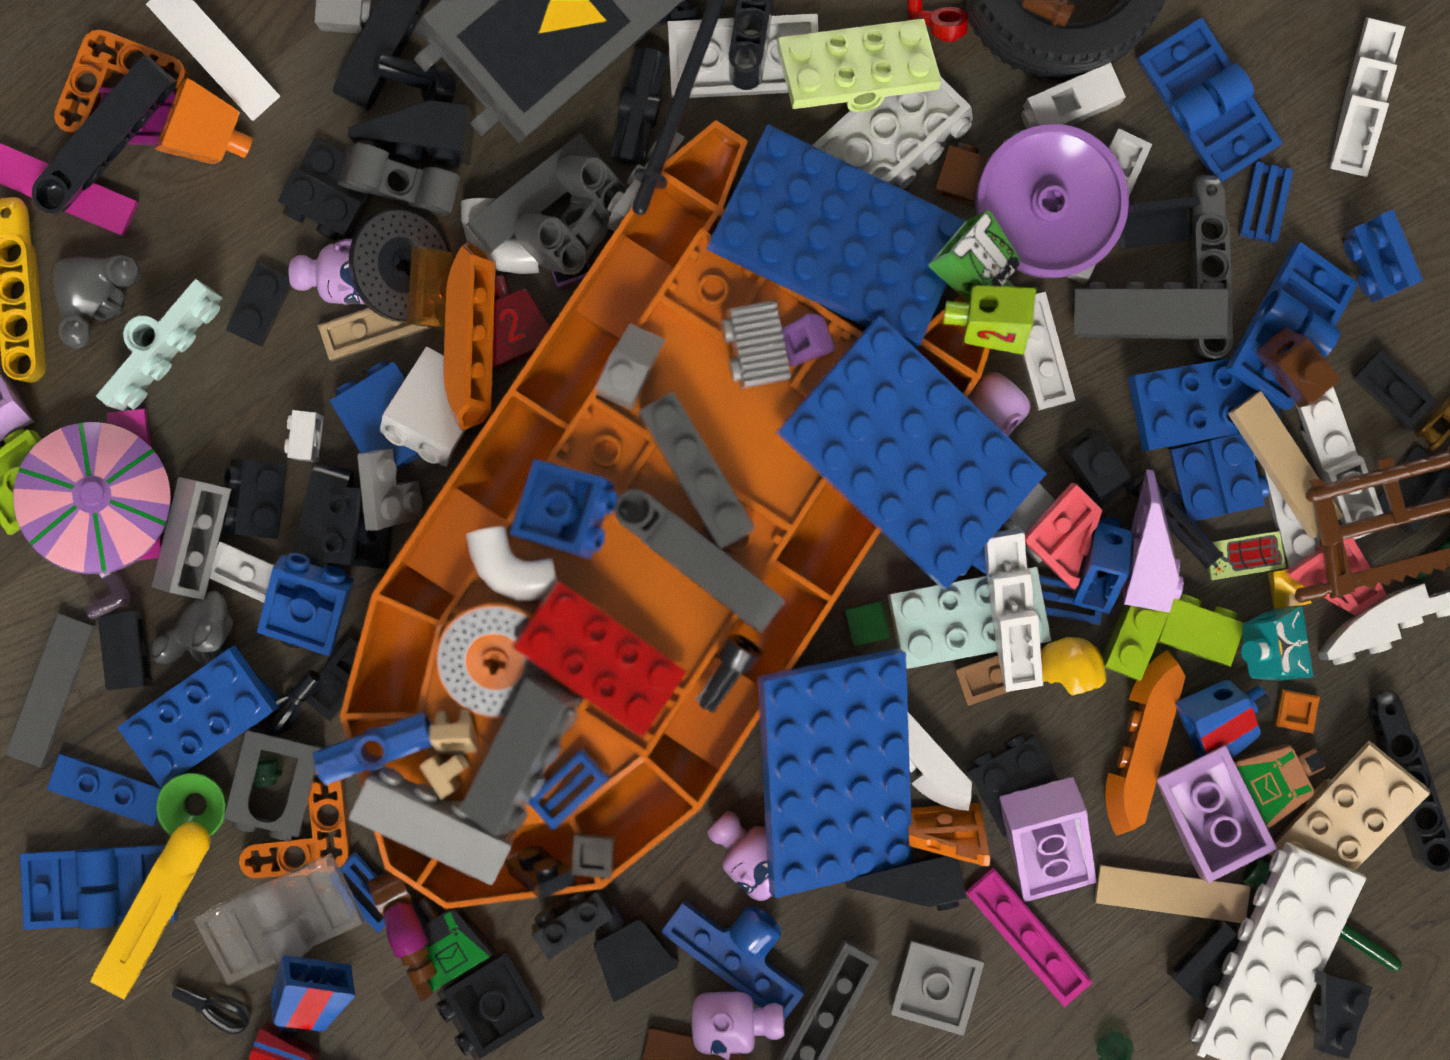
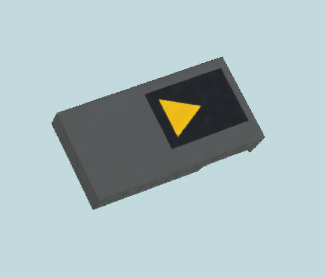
(532, 53)

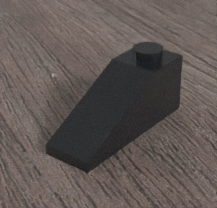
(925, 882)

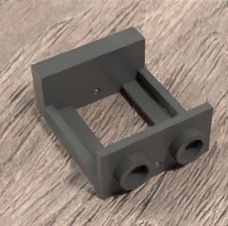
(238, 803)

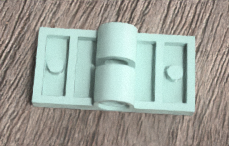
(152, 361)
(952, 622)

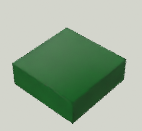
(867, 623)

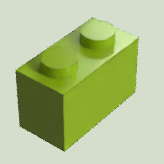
(1201, 631)
(1133, 640)

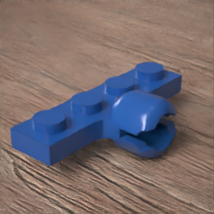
(736, 952)

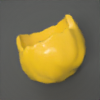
(1073, 664)

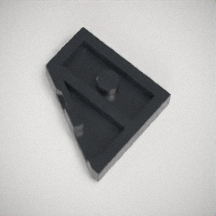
(1339, 1013)

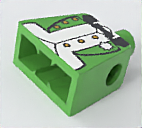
(976, 256)

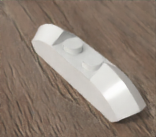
(938, 775)

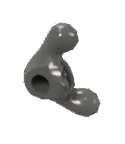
(89, 289)
(199, 630)

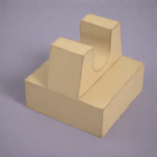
(454, 737)
(443, 774)

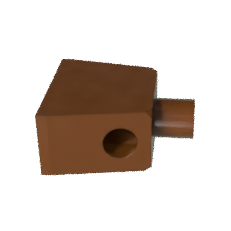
(1299, 370)

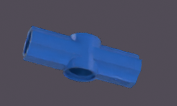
(353, 757)

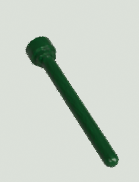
(1258, 873)

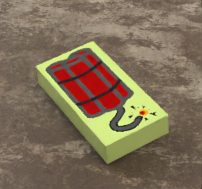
(1248, 556)

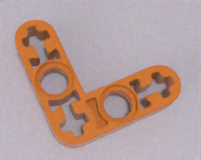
(102, 68)
(312, 846)

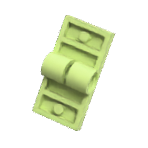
(858, 65)

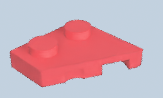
(1065, 533)
(1313, 571)

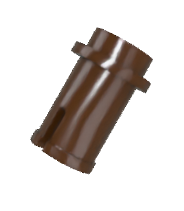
(1054, 10)

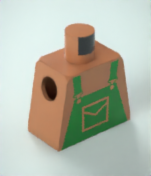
(1278, 779)

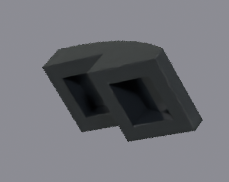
(330, 692)

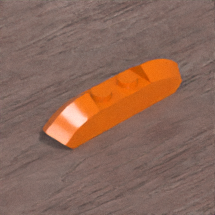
(469, 336)
(1131, 792)

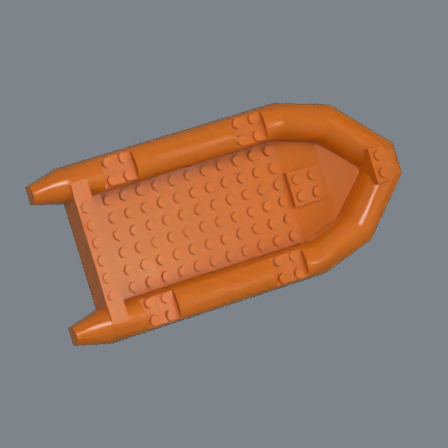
(801, 545)

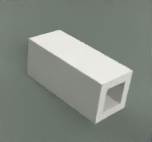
(1075, 99)

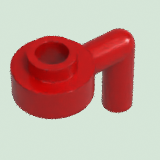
(944, 23)

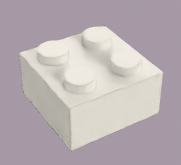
(304, 436)

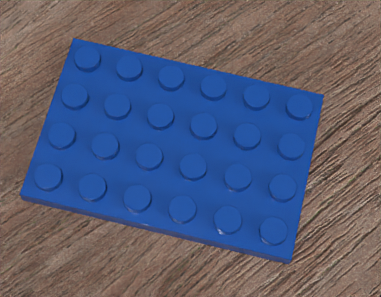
(836, 235)
(911, 452)
(835, 770)

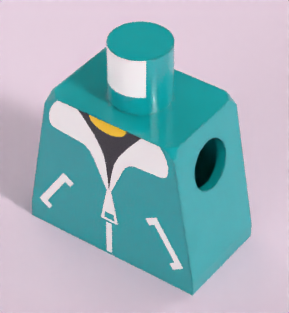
(1277, 645)

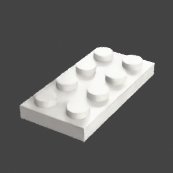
(714, 72)

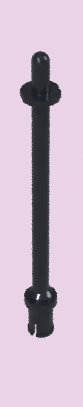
(651, 176)

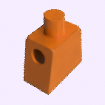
(201, 126)

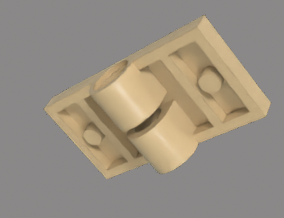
(1355, 809)

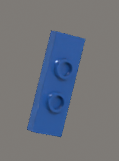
(105, 789)

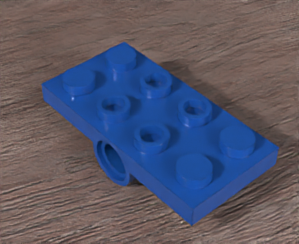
(1209, 100)
(1304, 298)
(1187, 404)
(198, 716)
(84, 885)

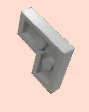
(382, 498)

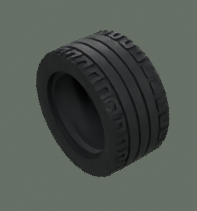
(1059, 52)

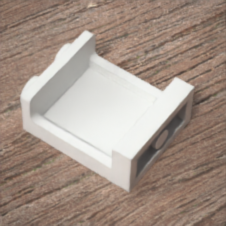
(421, 413)

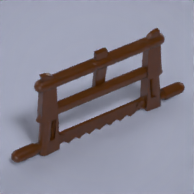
(1332, 534)

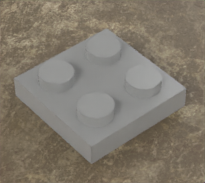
(937, 987)

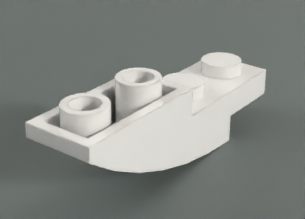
(1336, 456)
(1378, 624)

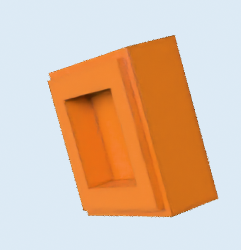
(1296, 711)

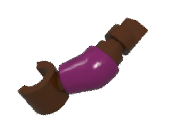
(404, 930)

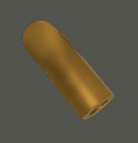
(1430, 433)

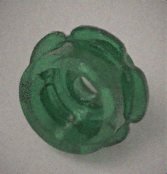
(267, 773)
(1115, 1039)

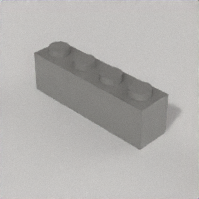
(429, 824)

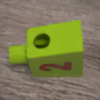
(995, 317)

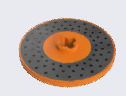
(463, 656)

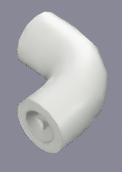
(509, 256)
(504, 571)

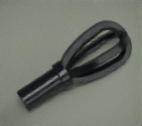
(297, 696)
(201, 1003)

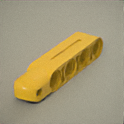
(14, 231)
(152, 909)

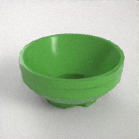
(172, 802)

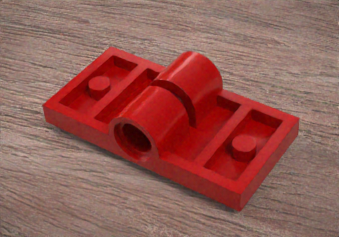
(598, 659)

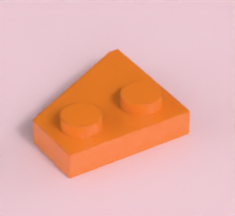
(950, 832)

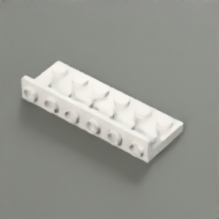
(899, 133)
(1277, 956)

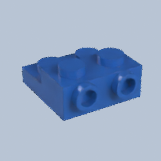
(1381, 257)
(1218, 477)
(564, 509)
(305, 603)

